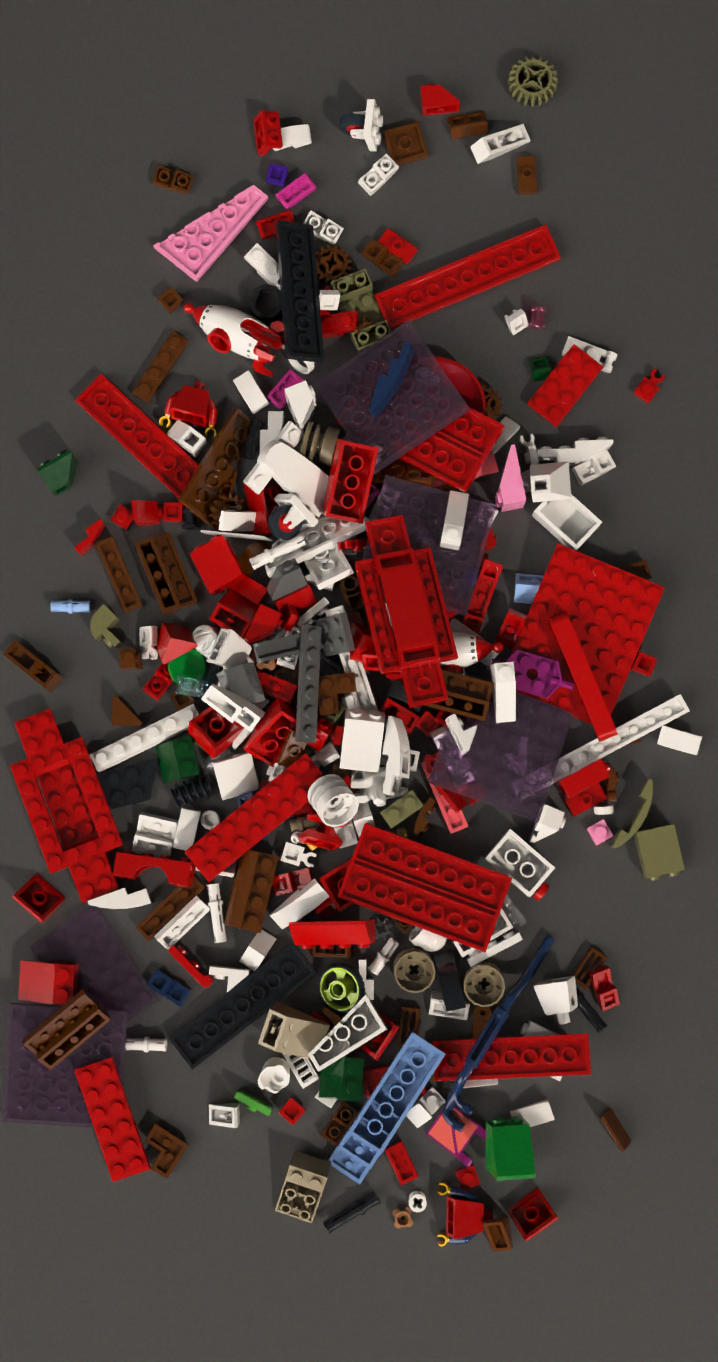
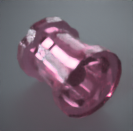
(537, 317)

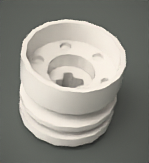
(333, 800)

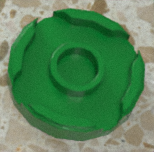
(187, 665)

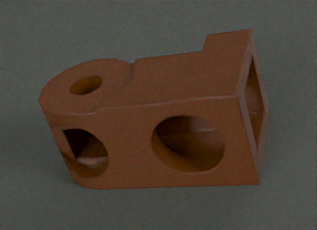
(480, 1019)

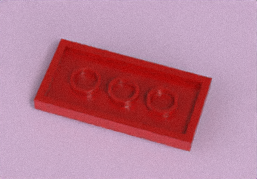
(565, 385)

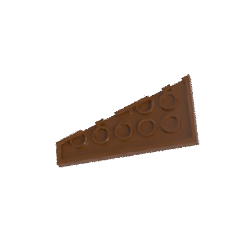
(217, 469)

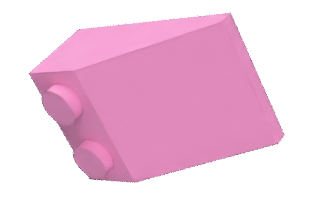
(511, 489)

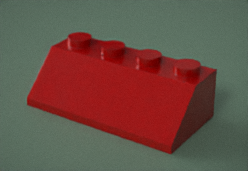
(349, 481)
(333, 933)

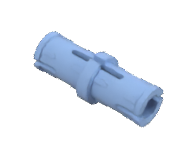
(70, 606)

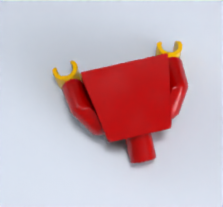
(191, 406)

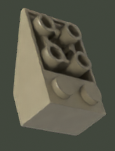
(292, 1031)
(303, 1186)

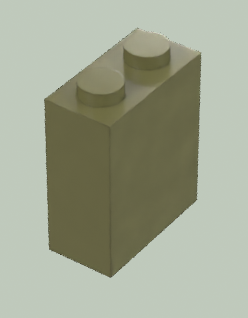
(401, 809)
(659, 852)

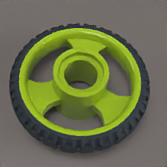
(347, 984)

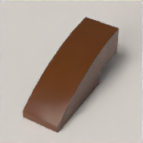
(33, 666)

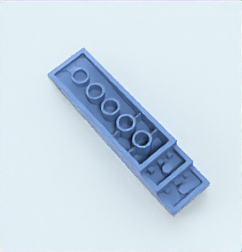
(386, 1108)

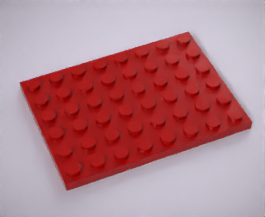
(609, 617)

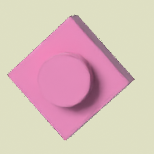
(599, 832)

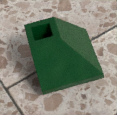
(59, 472)

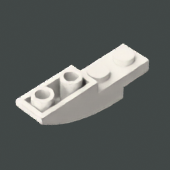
(264, 264)
(581, 452)
(398, 749)

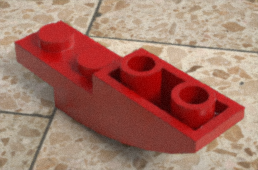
(338, 324)

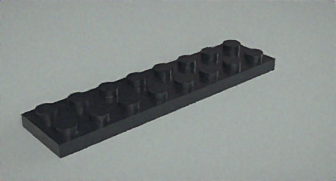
(299, 292)
(242, 1005)

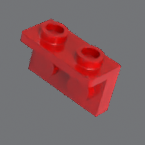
(267, 131)

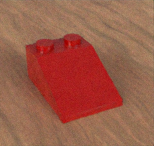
(271, 732)
(48, 981)

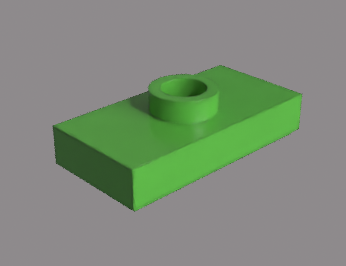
(253, 1103)

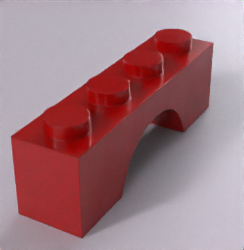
(131, 866)

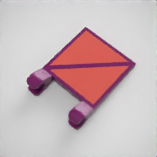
(452, 1139)

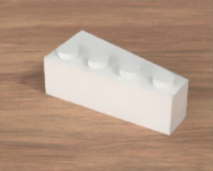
(351, 1032)

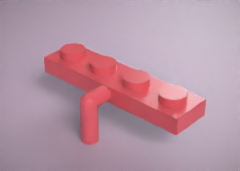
(454, 821)

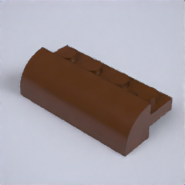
(166, 573)
(466, 696)
(251, 891)
(67, 1029)

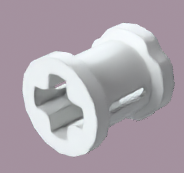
(416, 1207)

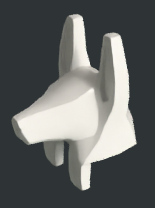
(372, 786)

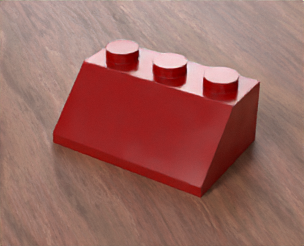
(263, 505)

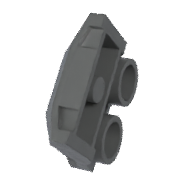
(243, 681)

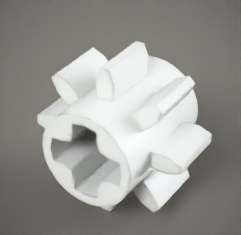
(274, 771)

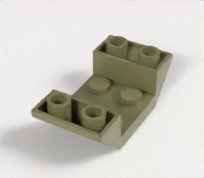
(358, 295)

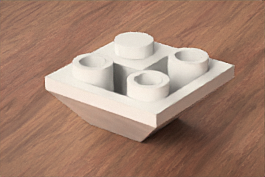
(550, 481)

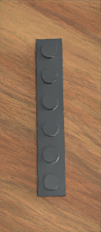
(308, 684)

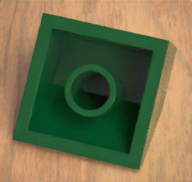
(178, 759)
(342, 1080)

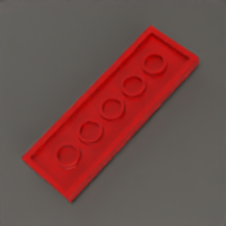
(112, 1118)

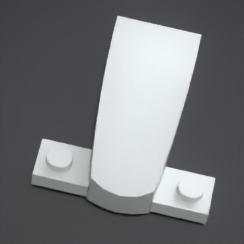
(289, 470)

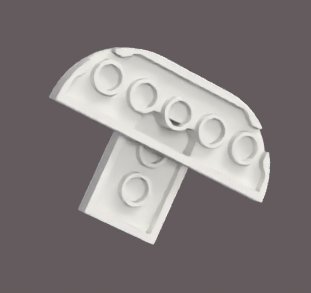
(321, 550)

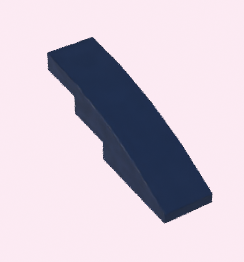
(389, 384)

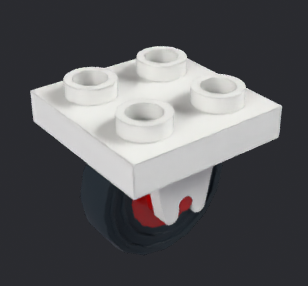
(364, 125)
(290, 516)

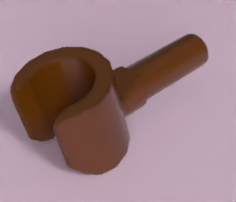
(364, 324)

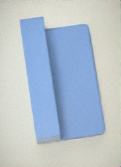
(526, 587)

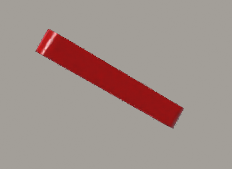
(582, 676)

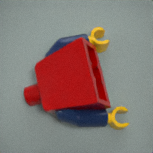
(463, 1216)

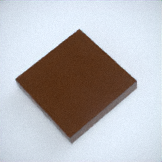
(405, 143)

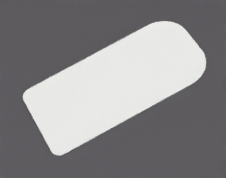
(235, 535)

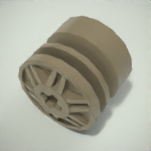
(319, 443)
(414, 981)
(492, 991)

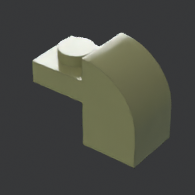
(102, 623)

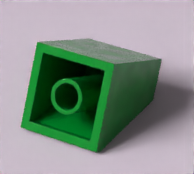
(509, 1149)

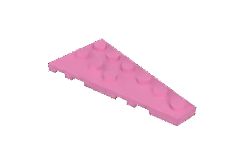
(208, 236)

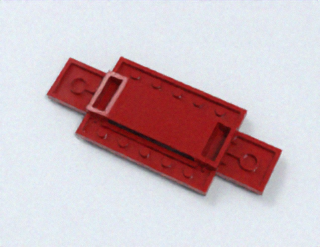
(414, 609)
(74, 802)

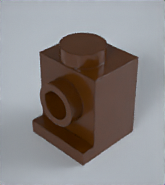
(130, 659)

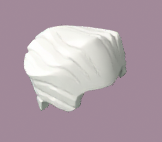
(205, 638)
(274, 1075)

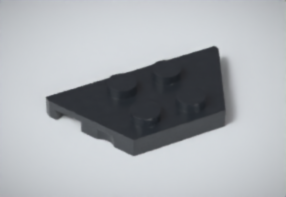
(129, 783)

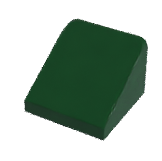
(540, 368)

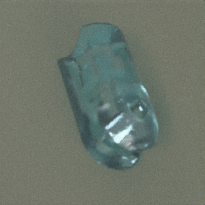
(191, 686)

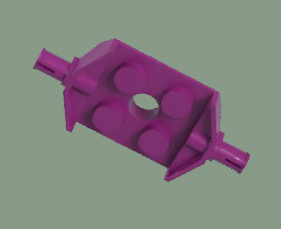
(548, 675)

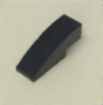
(449, 980)

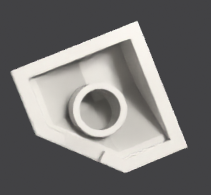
(549, 823)

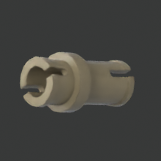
(301, 823)

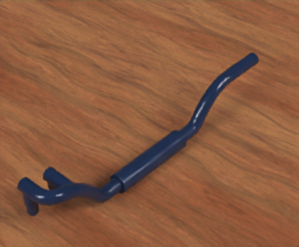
(487, 1037)

